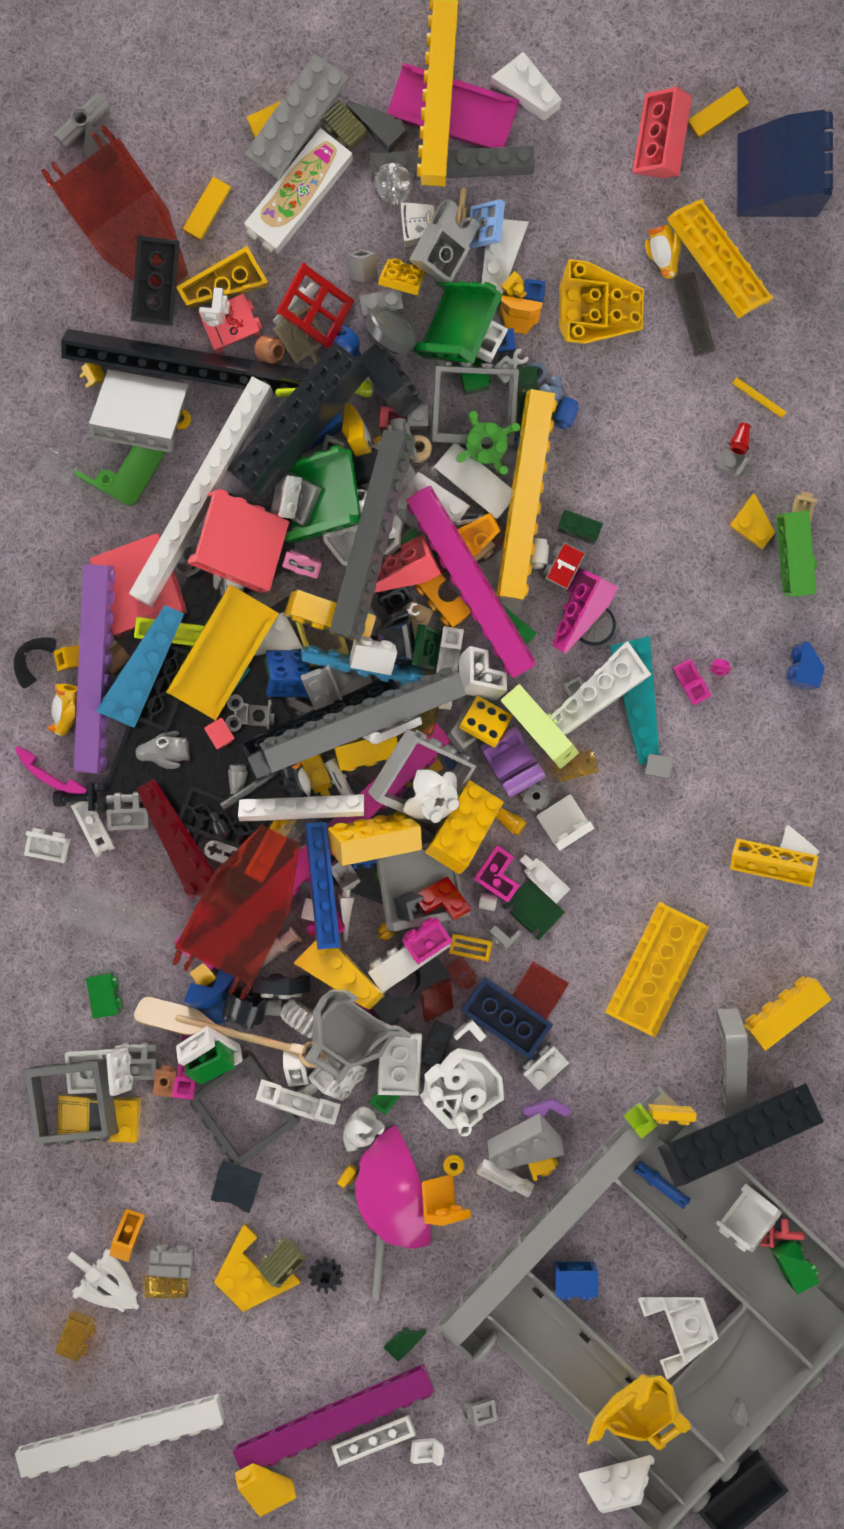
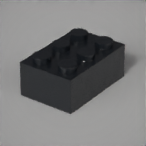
(390, 380)

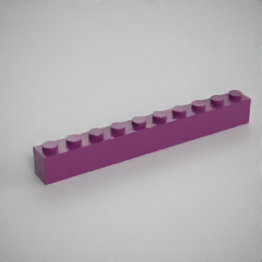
(335, 1418)

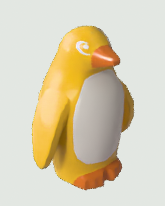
(664, 249)
(63, 709)

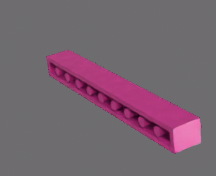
(471, 581)

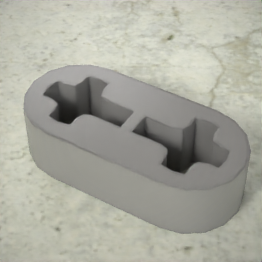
(221, 858)

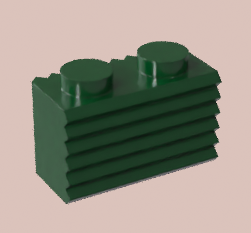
(579, 526)

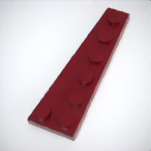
(181, 848)

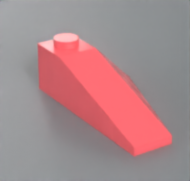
(409, 566)

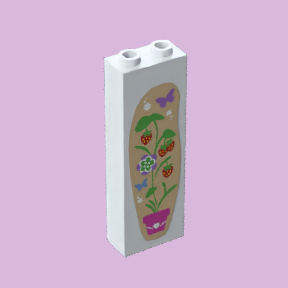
(298, 191)

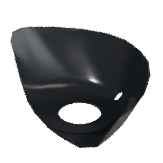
(22, 673)

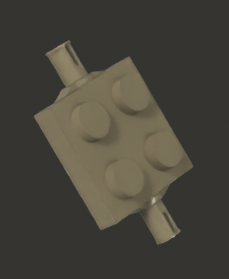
(295, 341)

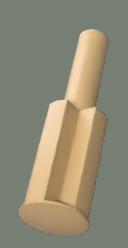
(462, 210)

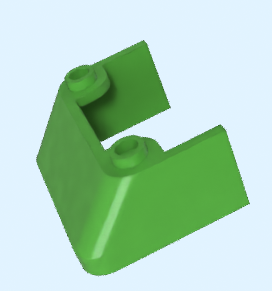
(132, 477)

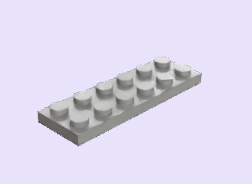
(296, 116)

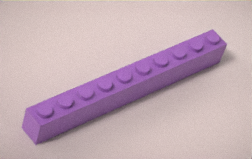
(94, 667)

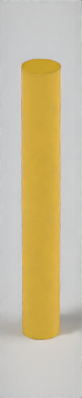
(759, 397)

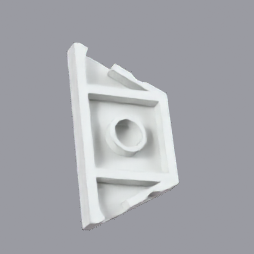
(618, 1484)

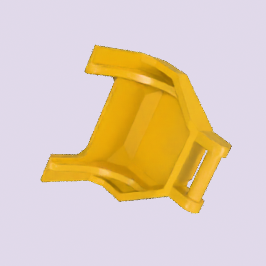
(641, 1413)

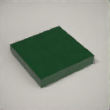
(427, 647)

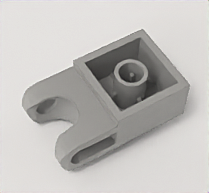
(444, 243)

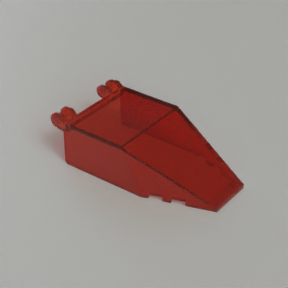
(114, 205)
(243, 908)

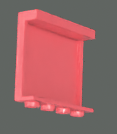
(240, 542)
(128, 564)

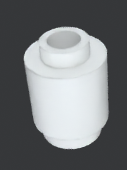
(541, 554)

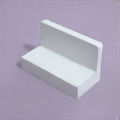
(470, 1025)

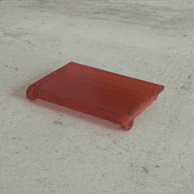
(540, 989)

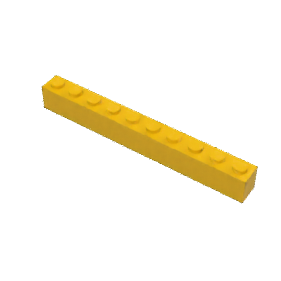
(438, 92)
(525, 494)

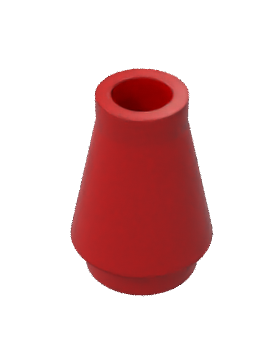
(740, 441)

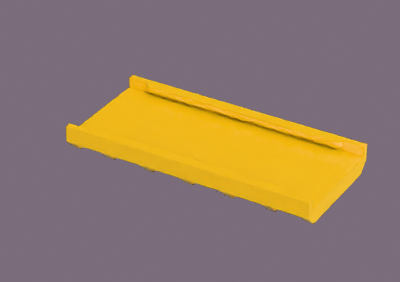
(719, 258)
(222, 652)
(656, 969)

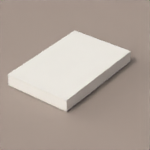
(400, 1067)

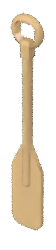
(189, 1021)

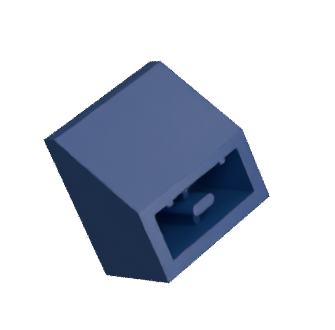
(806, 667)

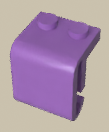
(513, 762)

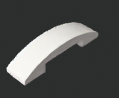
(449, 653)
(297, 1103)

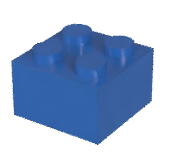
(575, 1280)

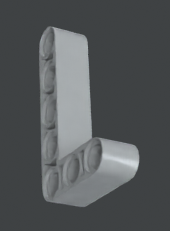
(734, 1060)

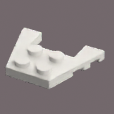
(690, 1325)

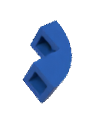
(206, 997)

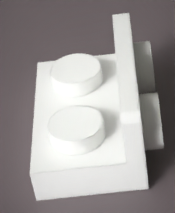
(286, 496)
(545, 1066)

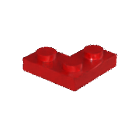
(444, 894)

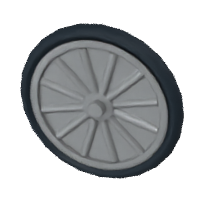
(600, 630)

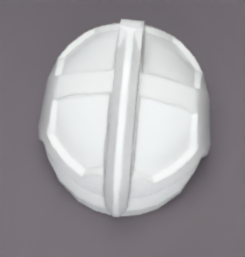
(361, 1129)

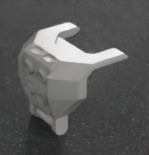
(347, 1034)

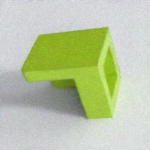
(640, 1120)

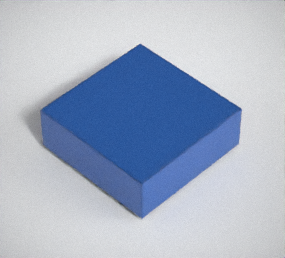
(535, 290)

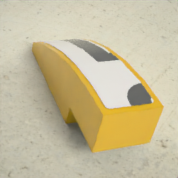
(356, 431)

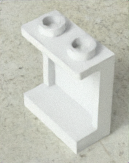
(203, 1042)
(749, 1219)

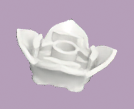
(434, 796)

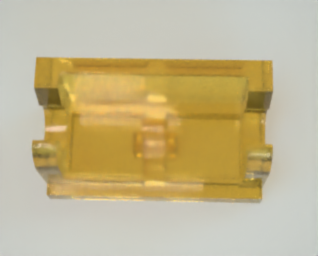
(579, 766)

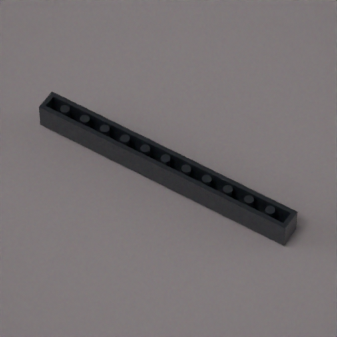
(176, 361)

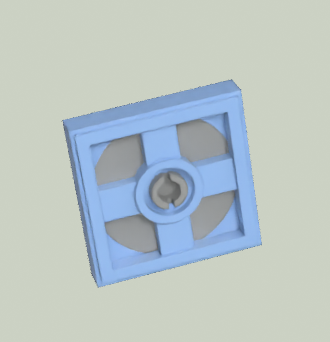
(490, 223)

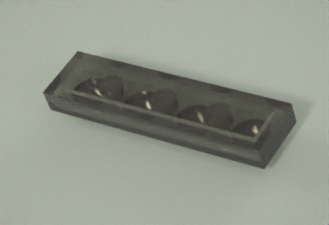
(694, 314)

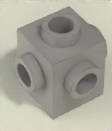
(532, 804)

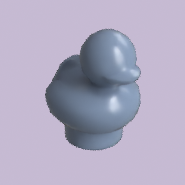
(554, 386)

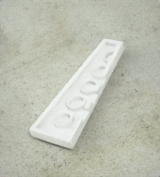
(610, 682)

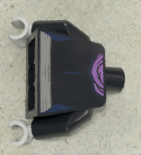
(400, 631)

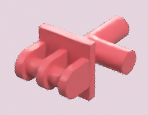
(784, 1234)

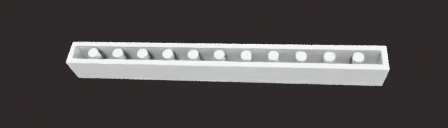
(195, 501)

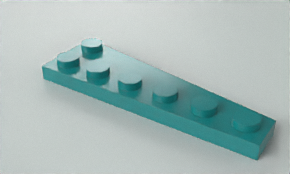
(641, 704)

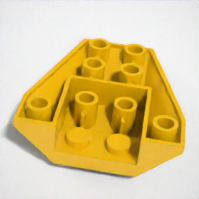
(597, 304)

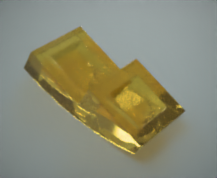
(164, 1287)

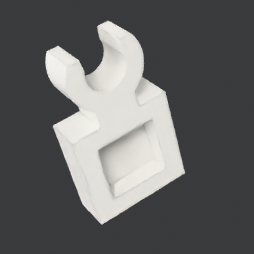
(506, 360)

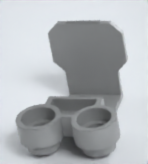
(244, 714)

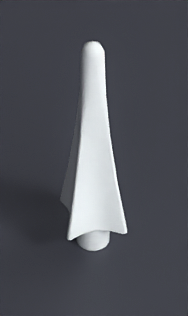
(346, 903)

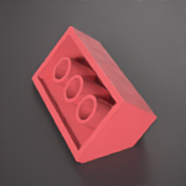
(662, 133)

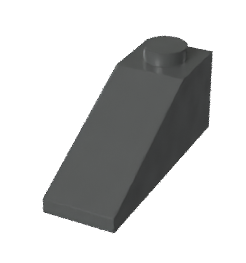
(379, 125)

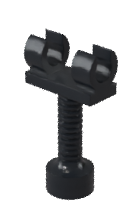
(60, 797)

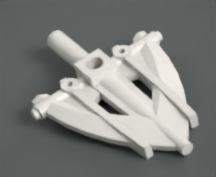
(122, 1295)

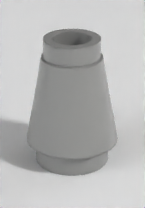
(237, 777)

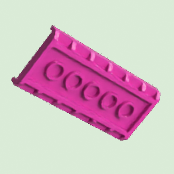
(476, 113)

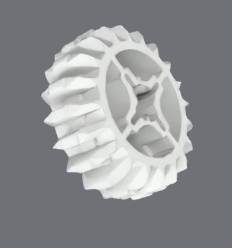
(299, 1017)

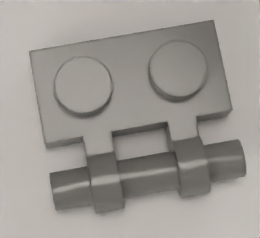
(126, 818)
(143, 1067)

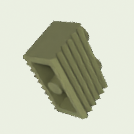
(344, 126)
(281, 1262)

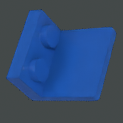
(285, 673)

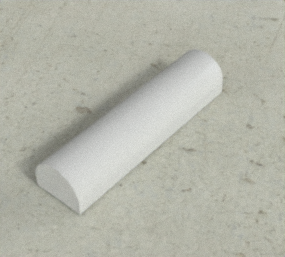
(373, 1440)

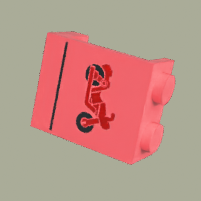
(237, 325)

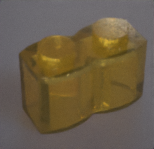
(75, 1336)

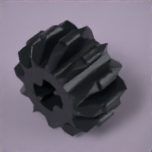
(318, 1270)

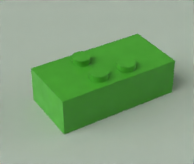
(796, 554)

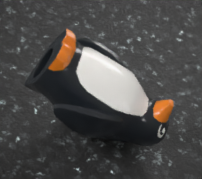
(295, 781)

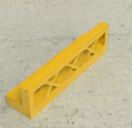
(772, 865)

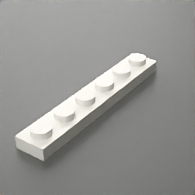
(301, 807)

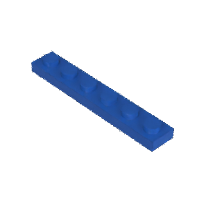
(322, 885)

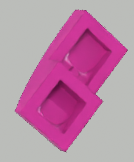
(691, 681)

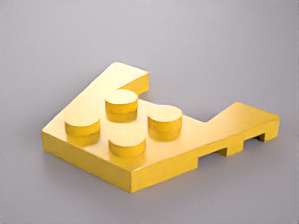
(243, 1280)

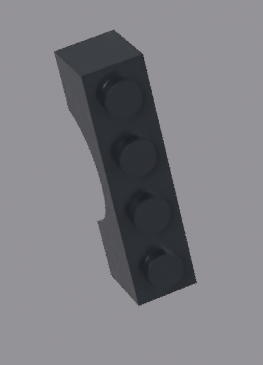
(390, 1007)

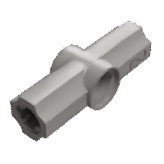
(72, 129)

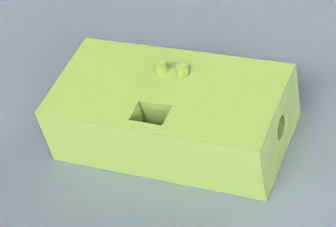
(540, 726)

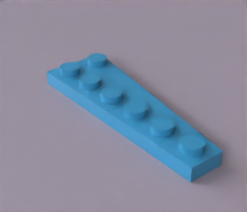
(340, 661)
(133, 685)

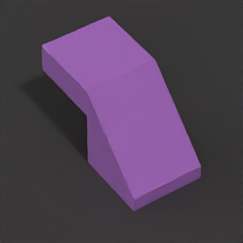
(543, 1106)

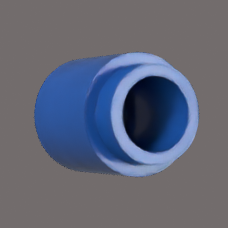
(566, 413)

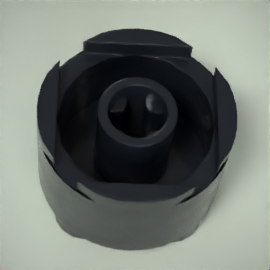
(247, 1011)

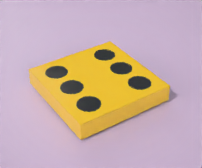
(485, 721)

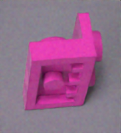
(426, 939)

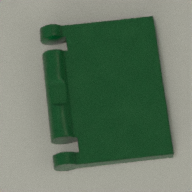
(534, 908)

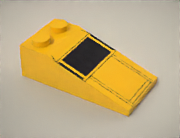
(82, 1114)

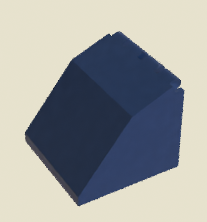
(785, 166)

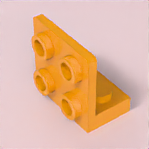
(440, 1202)

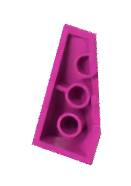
(586, 602)

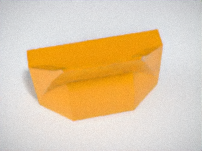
(519, 313)

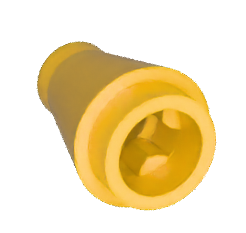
(511, 821)

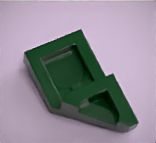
(403, 1342)

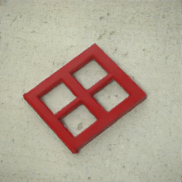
(315, 306)

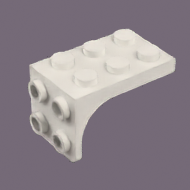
(118, 1071)

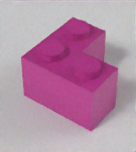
(492, 876)

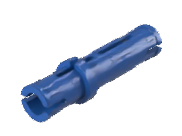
(654, 1179)

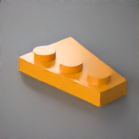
(479, 533)

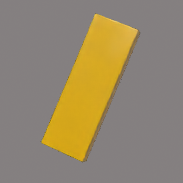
(718, 112)
(206, 208)

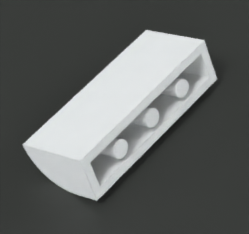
(475, 481)

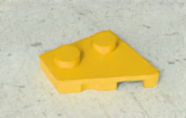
(753, 523)

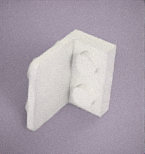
(564, 822)
(330, 1087)

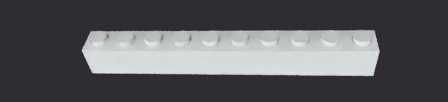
(120, 1436)

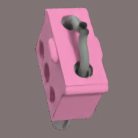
(302, 563)

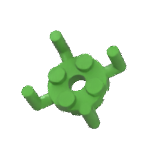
(498, 438)

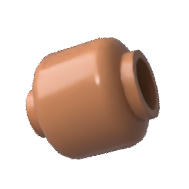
(269, 349)

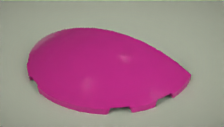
(391, 1192)

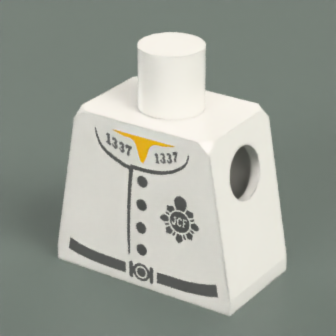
(414, 221)

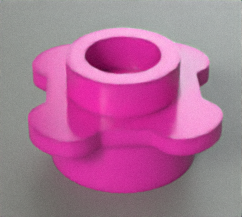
(720, 667)

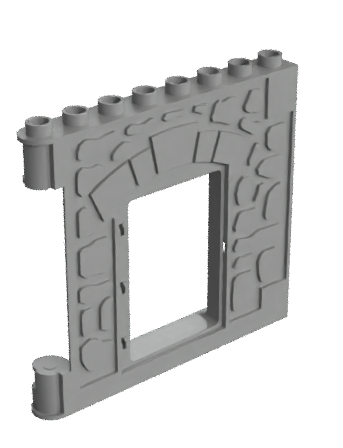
(764, 1346)

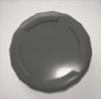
(390, 330)

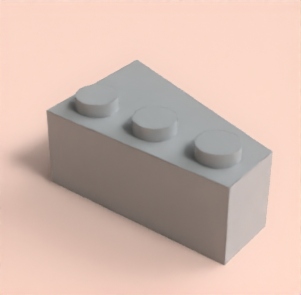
(525, 1144)

